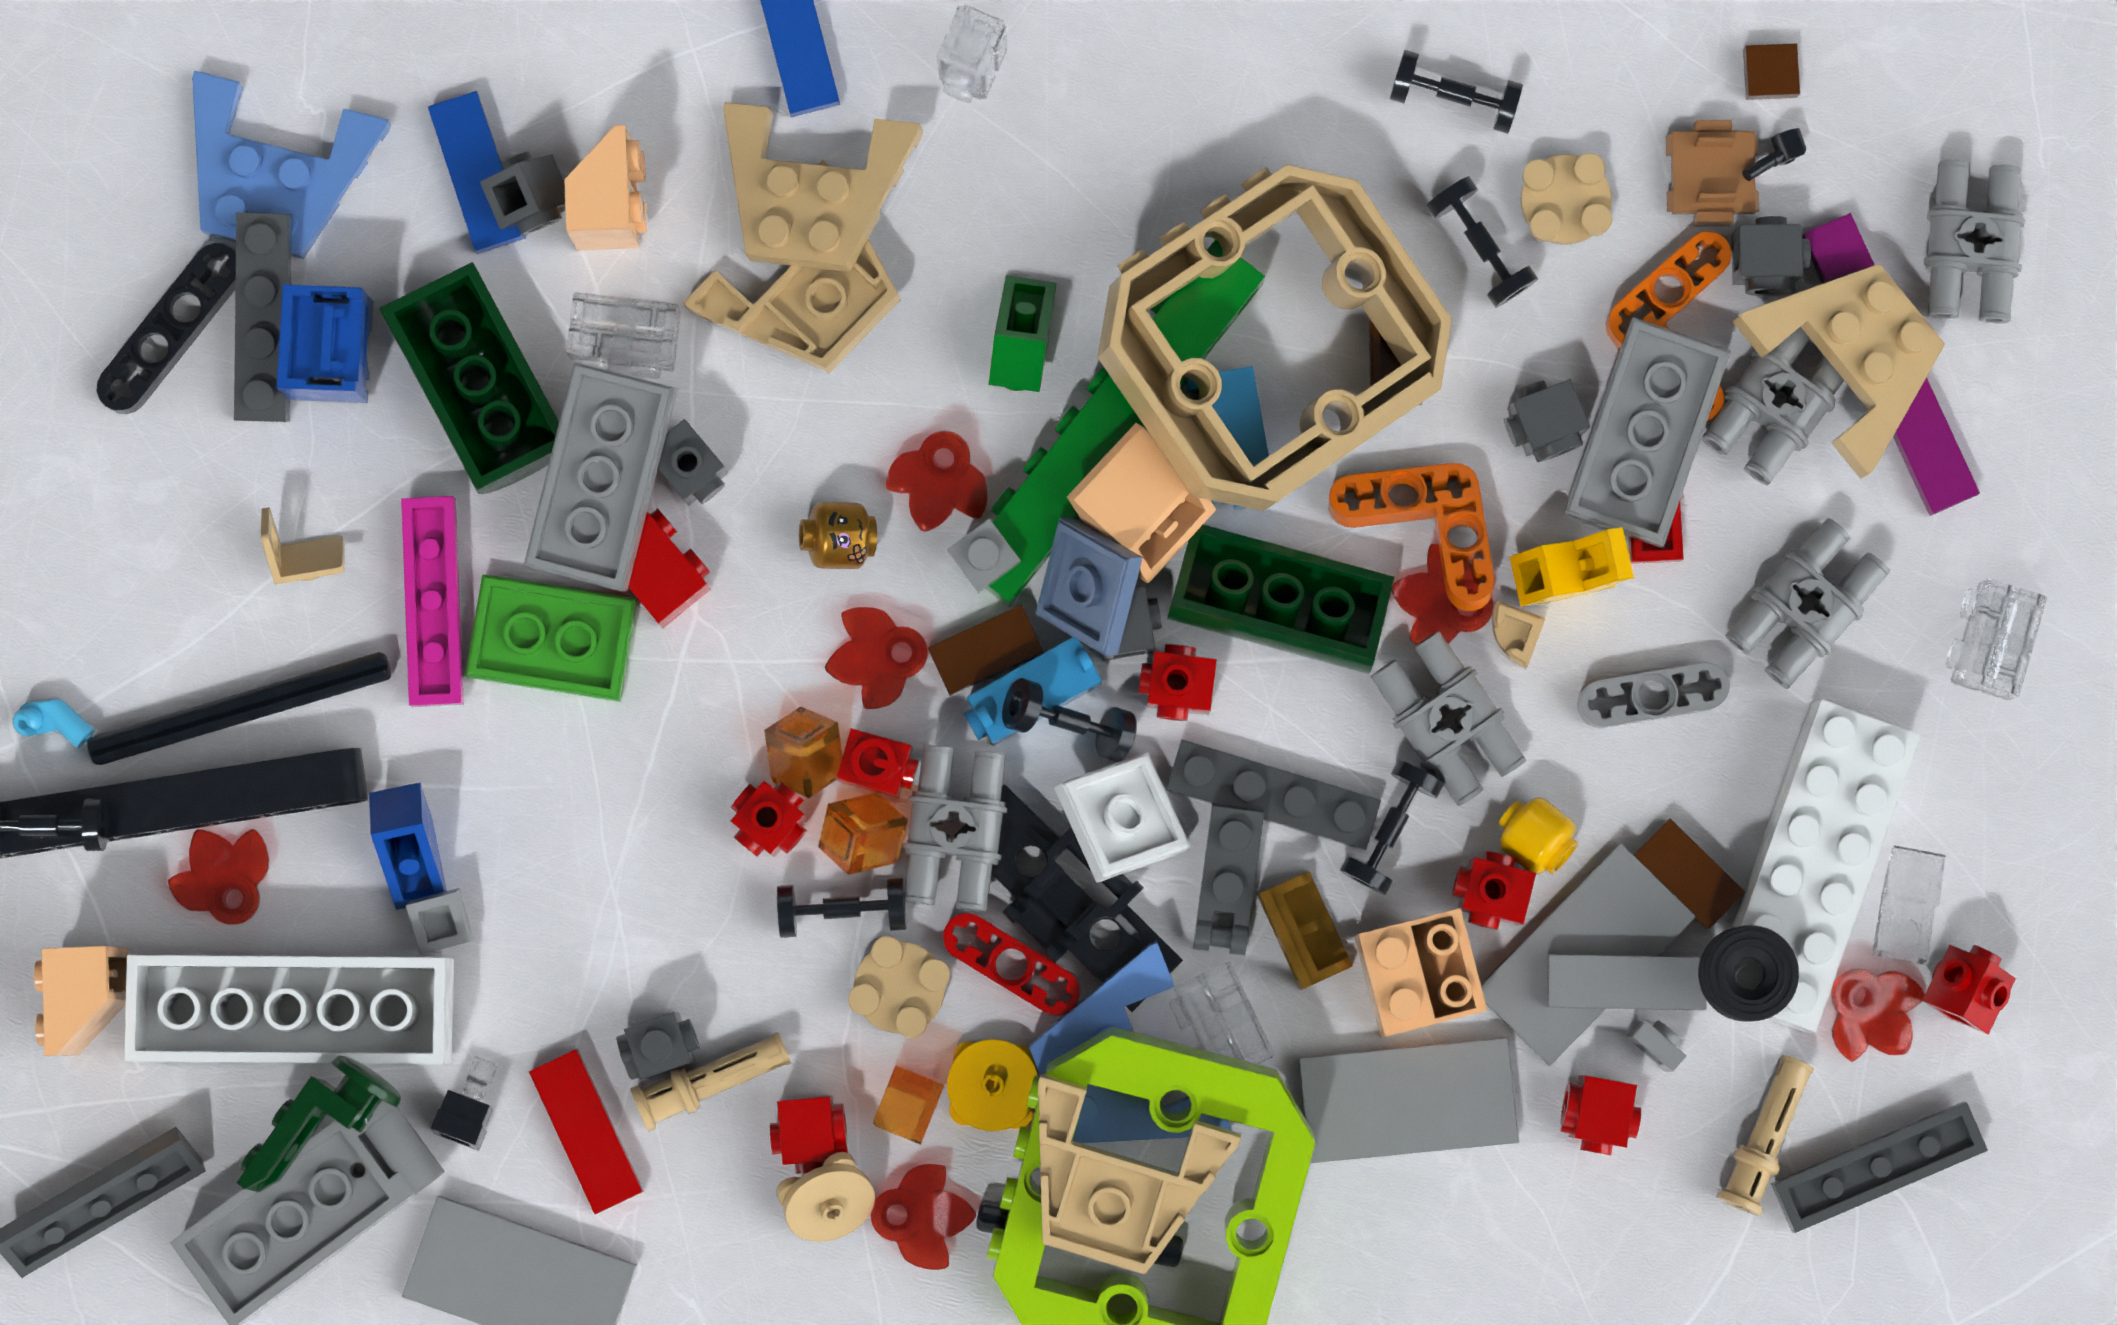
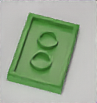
(551, 638)

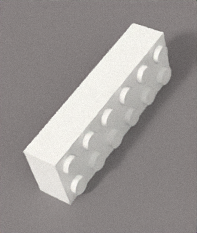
(1823, 847)
(288, 1009)

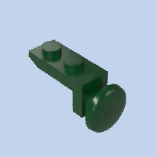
(296, 1120)

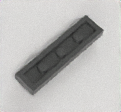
(261, 271)
(1283, 796)
(1879, 1167)
(99, 1202)

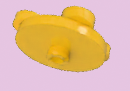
(991, 1085)

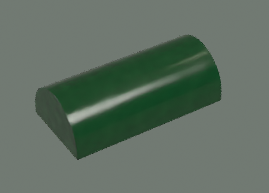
(474, 378)
(1281, 598)

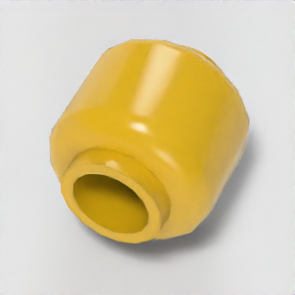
(1537, 835)

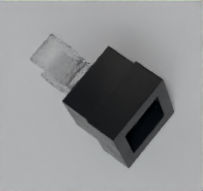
(465, 1115)

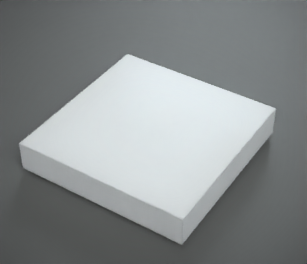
(1122, 817)

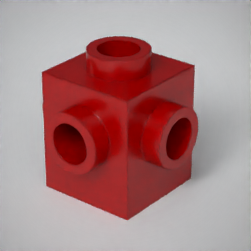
(1198, 678)
(783, 834)
(1513, 890)
(1970, 987)

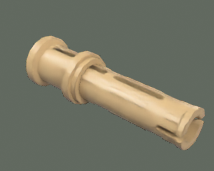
(687, 1089)
(1758, 1159)

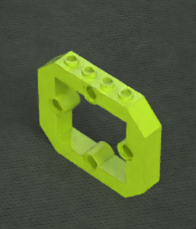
(1217, 1088)

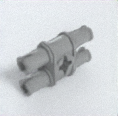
(1950, 253)
(1786, 426)
(1835, 604)
(1477, 721)
(934, 807)

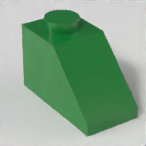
(1022, 334)

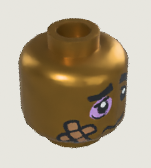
(838, 535)

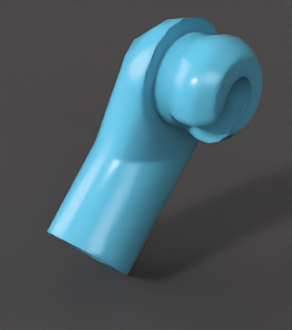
(52, 716)

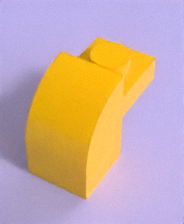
(1571, 567)

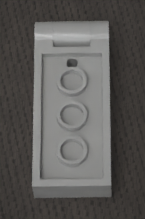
(276, 1237)

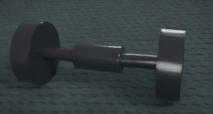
(1457, 92)
(1482, 241)
(1113, 734)
(93, 824)
(1392, 826)
(840, 907)

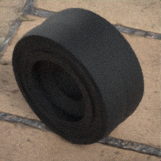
(1778, 967)

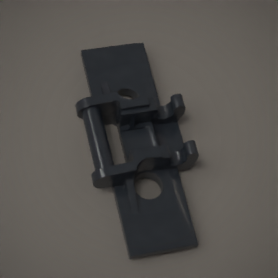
(1056, 908)

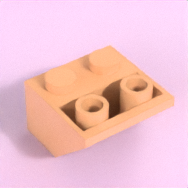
(603, 195)
(1140, 501)
(1420, 972)
(80, 995)

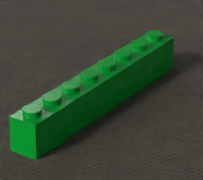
(1028, 518)

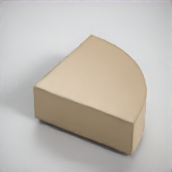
(1516, 632)

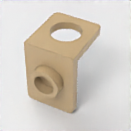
(303, 559)

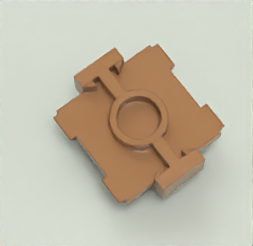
(1709, 173)

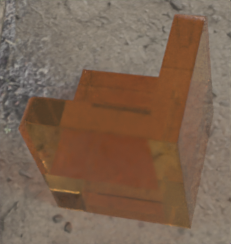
(804, 751)
(862, 833)
(908, 1104)

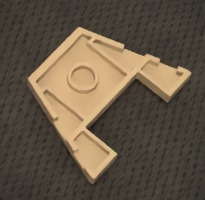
(810, 210)
(806, 311)
(1870, 340)
(1109, 1202)

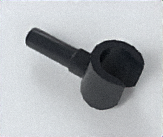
(1787, 148)

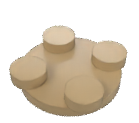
(1566, 198)
(899, 987)
(827, 1199)

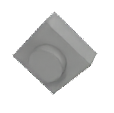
(983, 556)
(439, 921)
(1658, 1044)

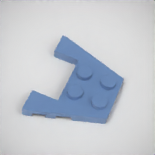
(270, 179)
(1105, 1112)

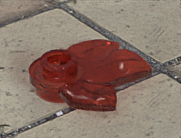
(937, 488)
(1426, 599)
(869, 658)
(219, 869)
(1880, 1016)
(930, 1216)

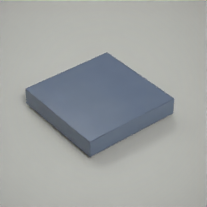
(1088, 585)

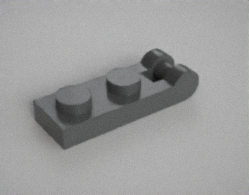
(1228, 876)

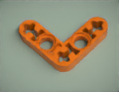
(1705, 275)
(1445, 510)

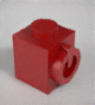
(877, 764)
(1600, 1113)
(808, 1132)

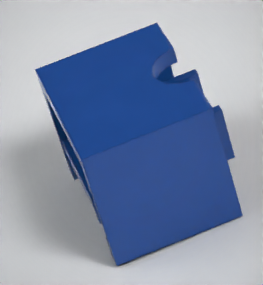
(324, 338)

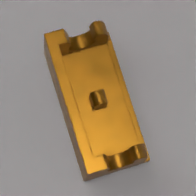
(1304, 930)

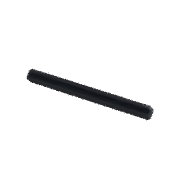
(239, 708)

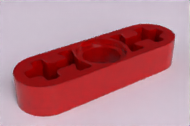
(984, 933)

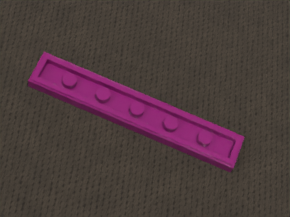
(1924, 432)

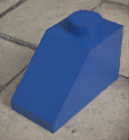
(406, 843)

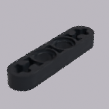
(163, 323)

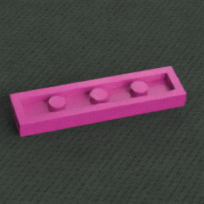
(432, 601)

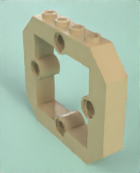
(1391, 295)

